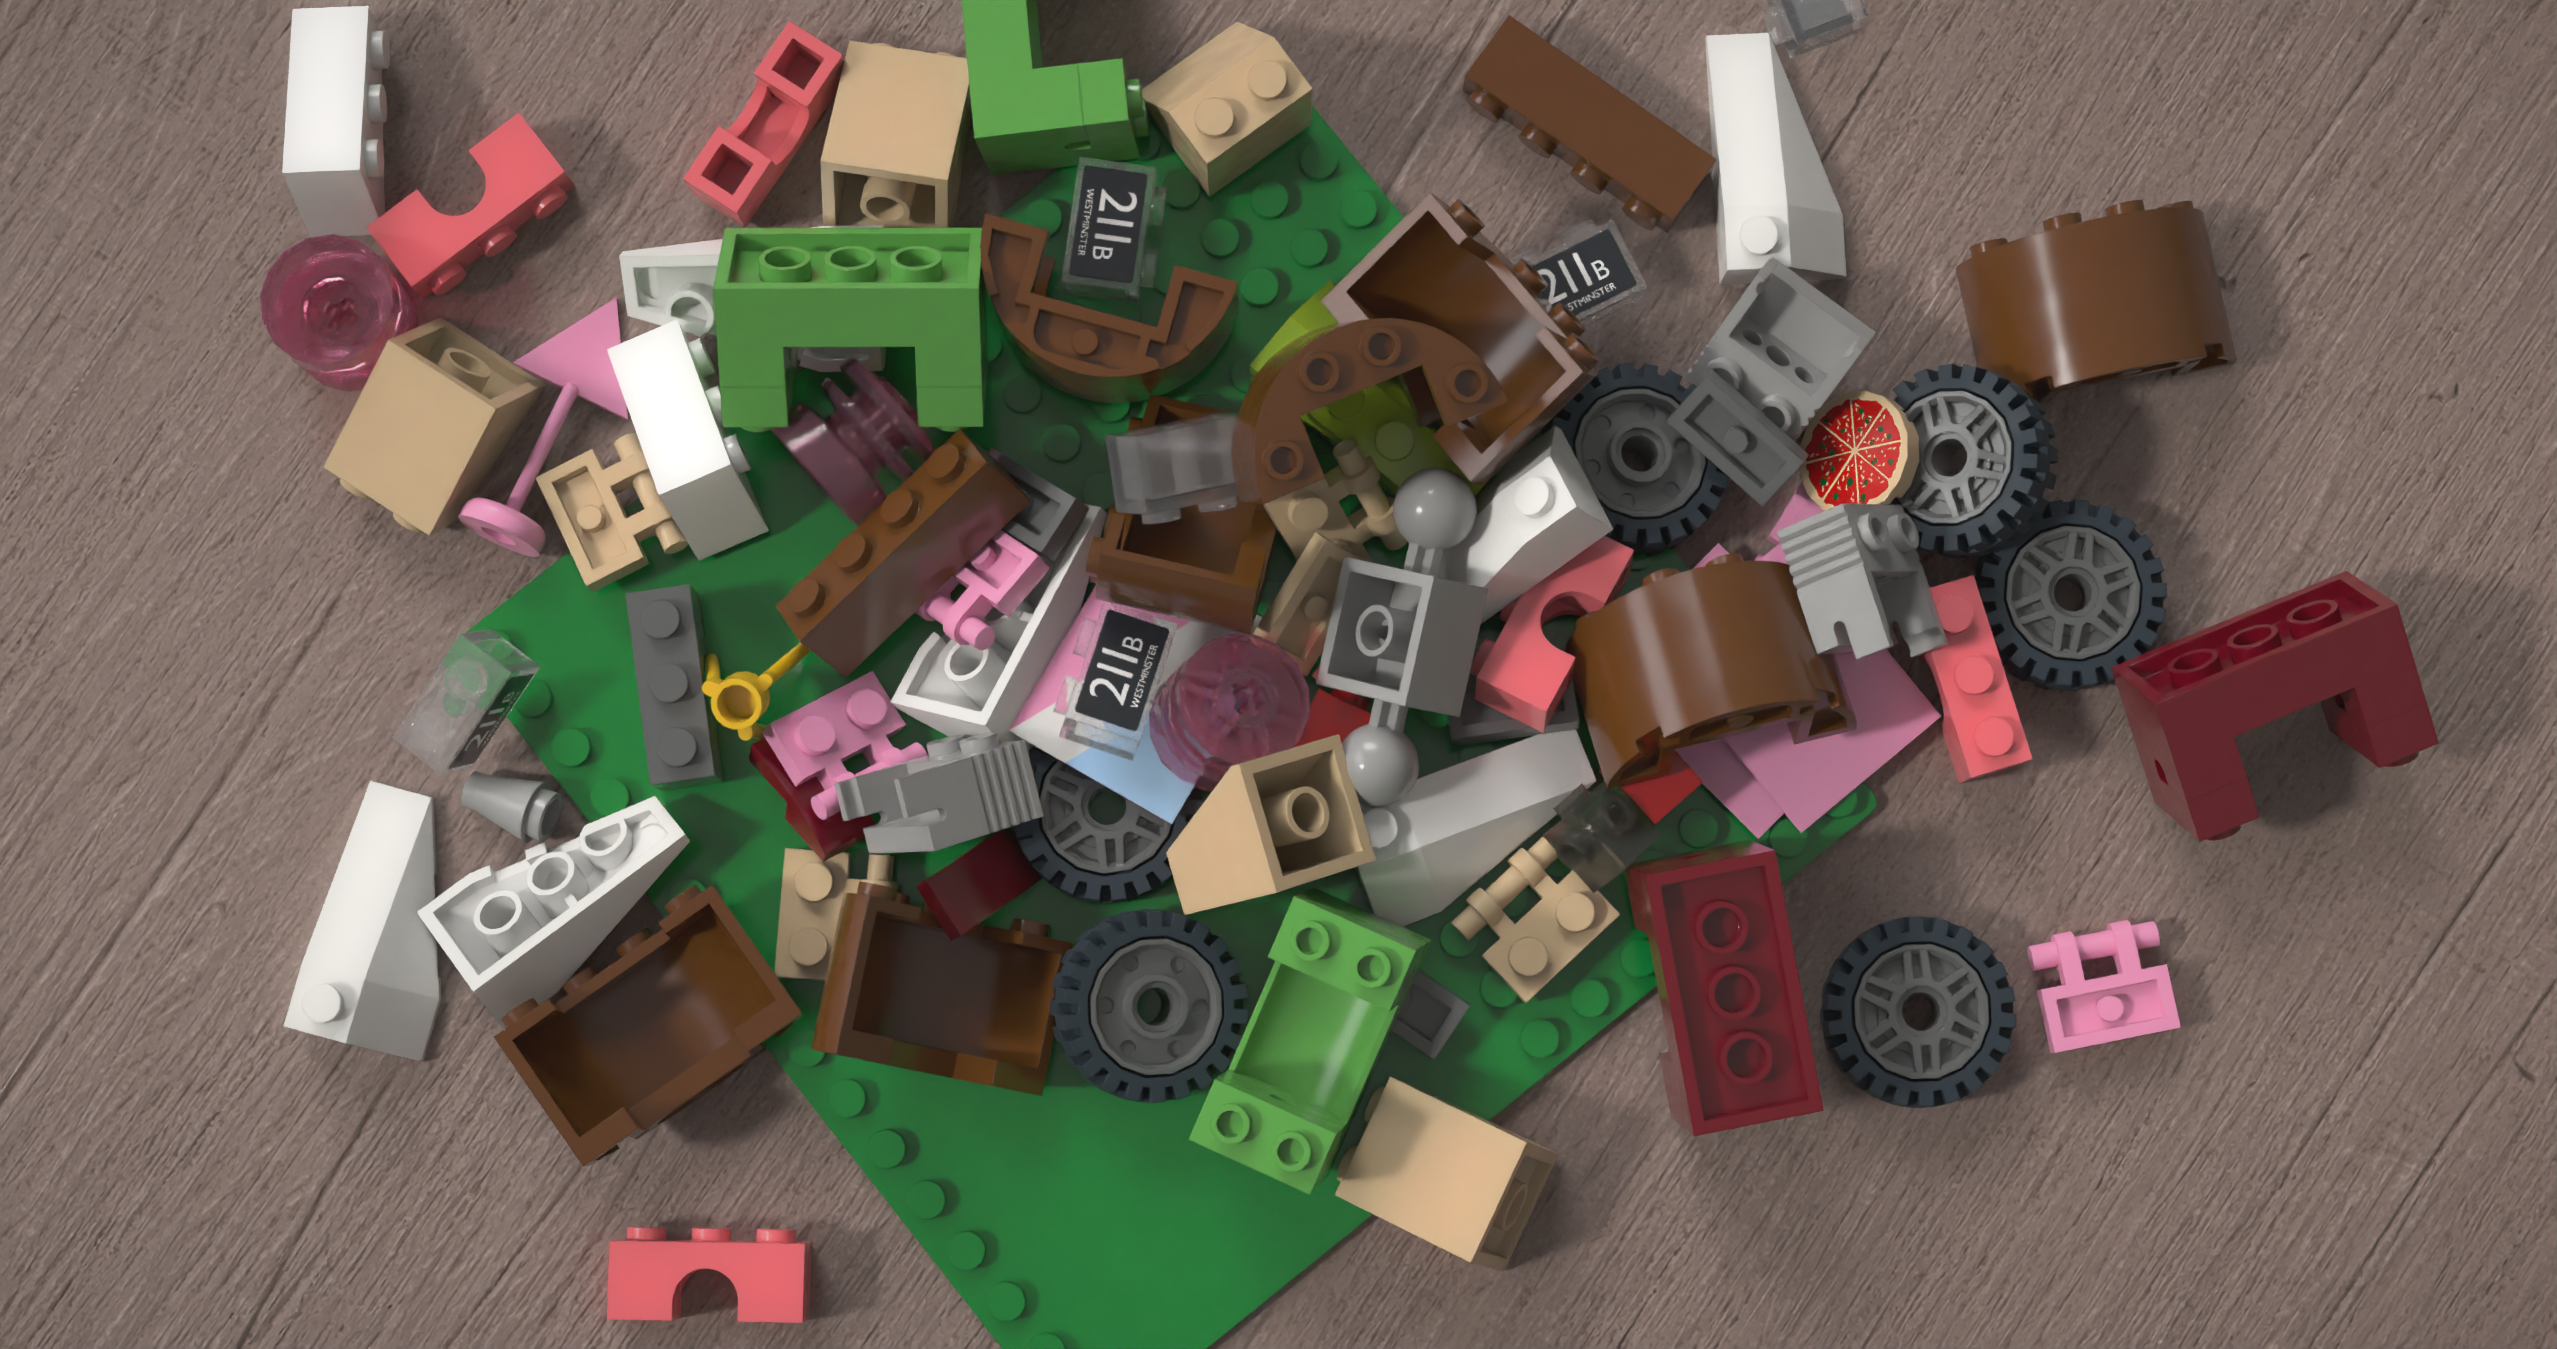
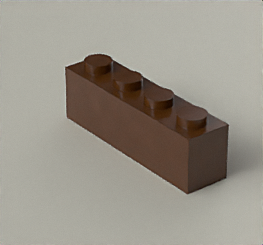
(1586, 125)
(902, 553)

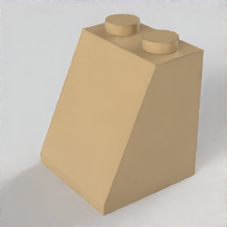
(1230, 104)
(896, 138)
(430, 424)
(1271, 828)
(1444, 1174)

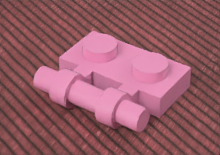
(994, 577)
(834, 729)
(2109, 1006)

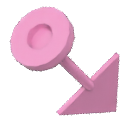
(581, 368)

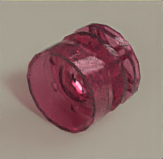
(312, 292)
(855, 440)
(1195, 714)

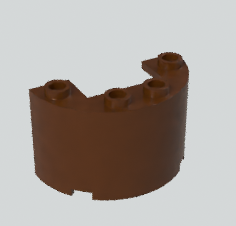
(1453, 278)
(2098, 300)
(1091, 350)
(1335, 361)
(1187, 568)
(1701, 663)
(936, 1004)
(649, 1027)

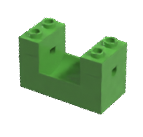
(1044, 115)
(850, 291)
(1311, 1040)

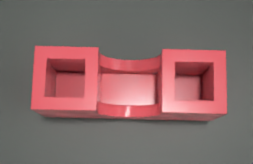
(788, 99)
(437, 247)
(1522, 669)
(1975, 695)
(767, 1273)

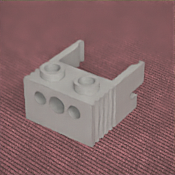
(1783, 347)
(1858, 577)
(945, 796)

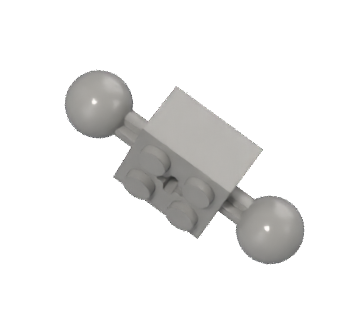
(1404, 634)

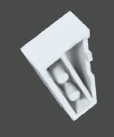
(336, 119)
(683, 438)

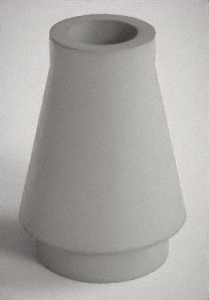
(517, 805)

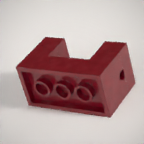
(2316, 645)
(1726, 987)

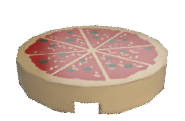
(1859, 451)

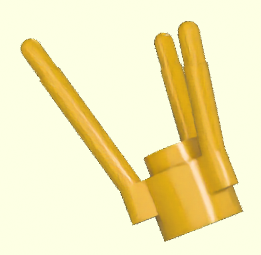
(745, 695)

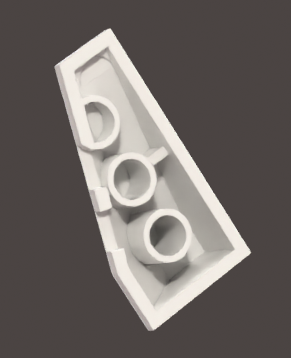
(1767, 169)
(679, 283)
(1527, 523)
(984, 690)
(1465, 823)
(541, 918)
(371, 956)

